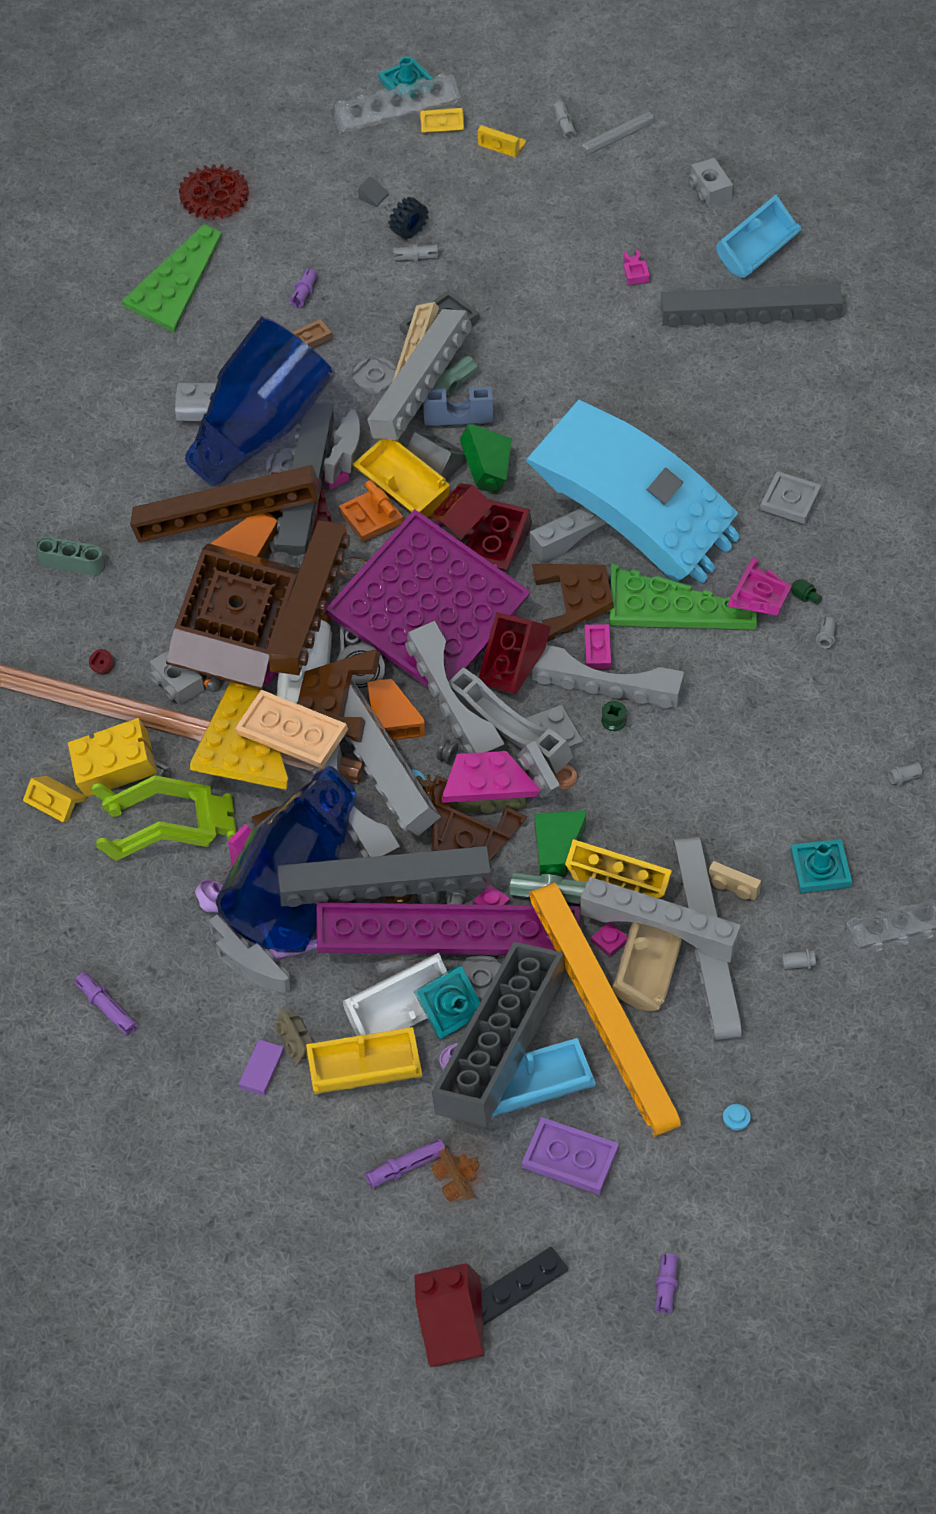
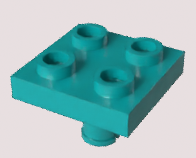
(406, 72)
(820, 866)
(448, 1001)

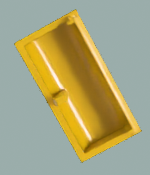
(403, 476)
(363, 1060)

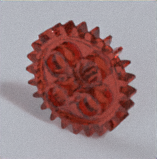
(226, 197)

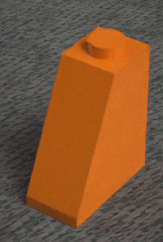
(250, 535)
(395, 710)

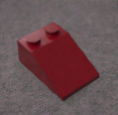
(461, 511)
(501, 534)
(512, 651)
(450, 1314)

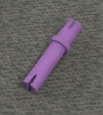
(98, 996)
(396, 1167)

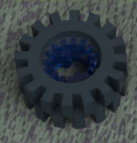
(408, 218)

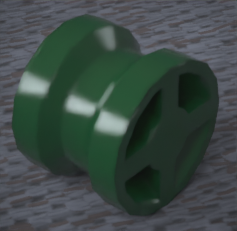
(609, 720)

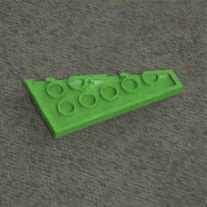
(172, 284)
(667, 603)

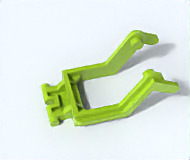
(211, 811)

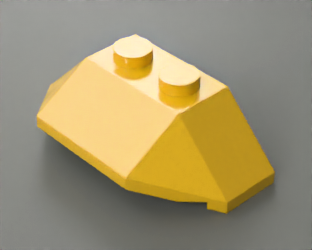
(618, 869)

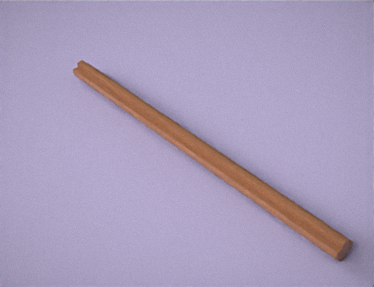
(130, 709)

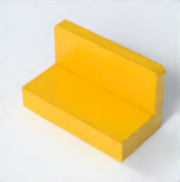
(441, 120)
(499, 141)
(52, 797)

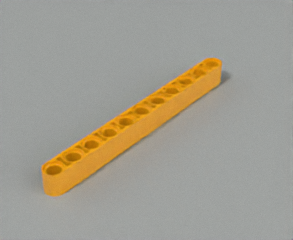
(605, 1010)

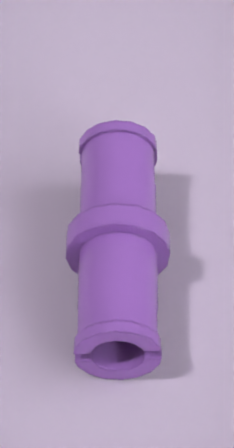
(303, 288)
(666, 1283)

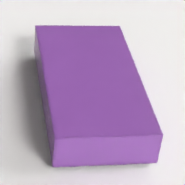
(261, 1067)

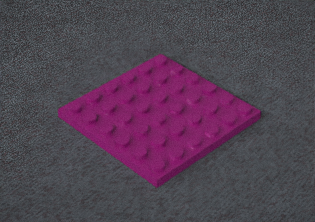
(423, 579)

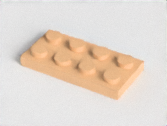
(291, 729)

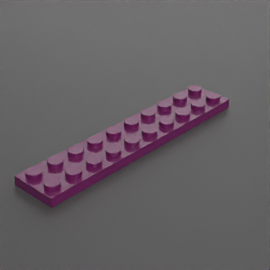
(428, 928)

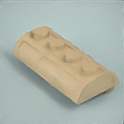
(646, 967)

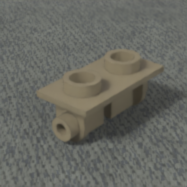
(290, 1028)

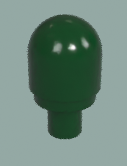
(803, 589)

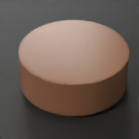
(566, 777)

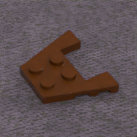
(584, 593)
(328, 686)
(461, 831)

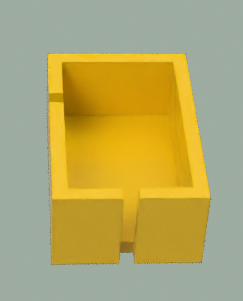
(112, 757)

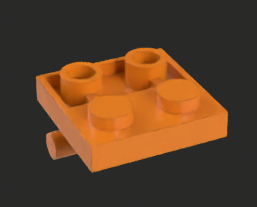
(371, 513)

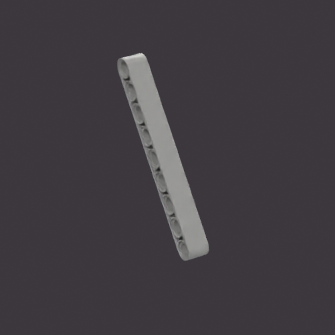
(713, 971)

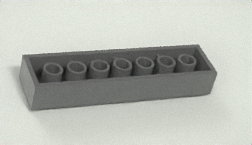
(499, 1034)

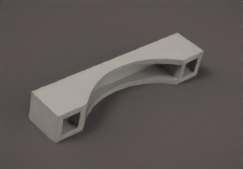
(561, 534)
(428, 648)
(655, 686)
(508, 723)
(372, 836)
(705, 932)

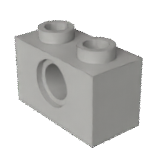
(711, 182)
(177, 682)

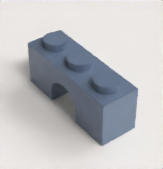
(476, 409)

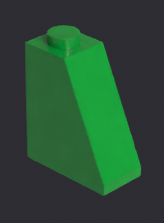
(486, 456)
(554, 838)

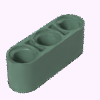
(70, 555)

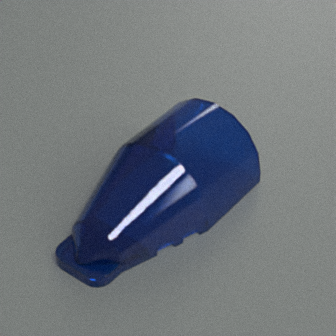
(257, 399)
(299, 831)

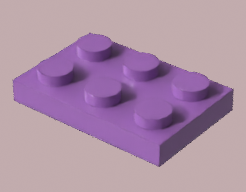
(570, 1155)

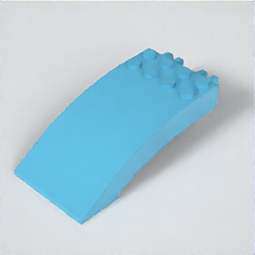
(608, 471)

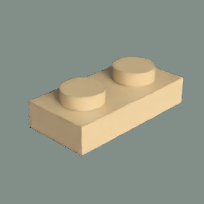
(727, 878)

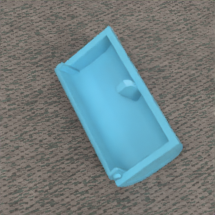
(757, 238)
(546, 1076)

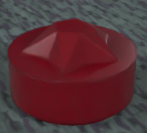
(101, 661)

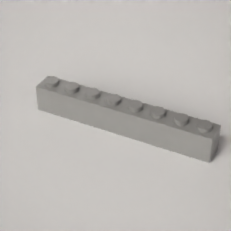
(419, 374)
(389, 768)

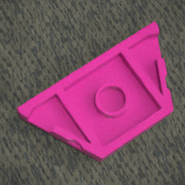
(759, 590)
(487, 778)

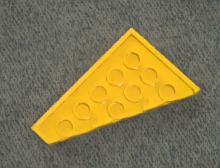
(232, 755)

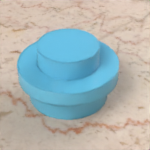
(736, 1117)

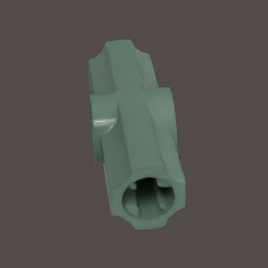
(455, 375)
(522, 884)

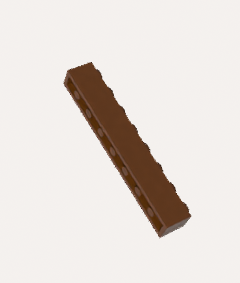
(225, 503)
(309, 598)

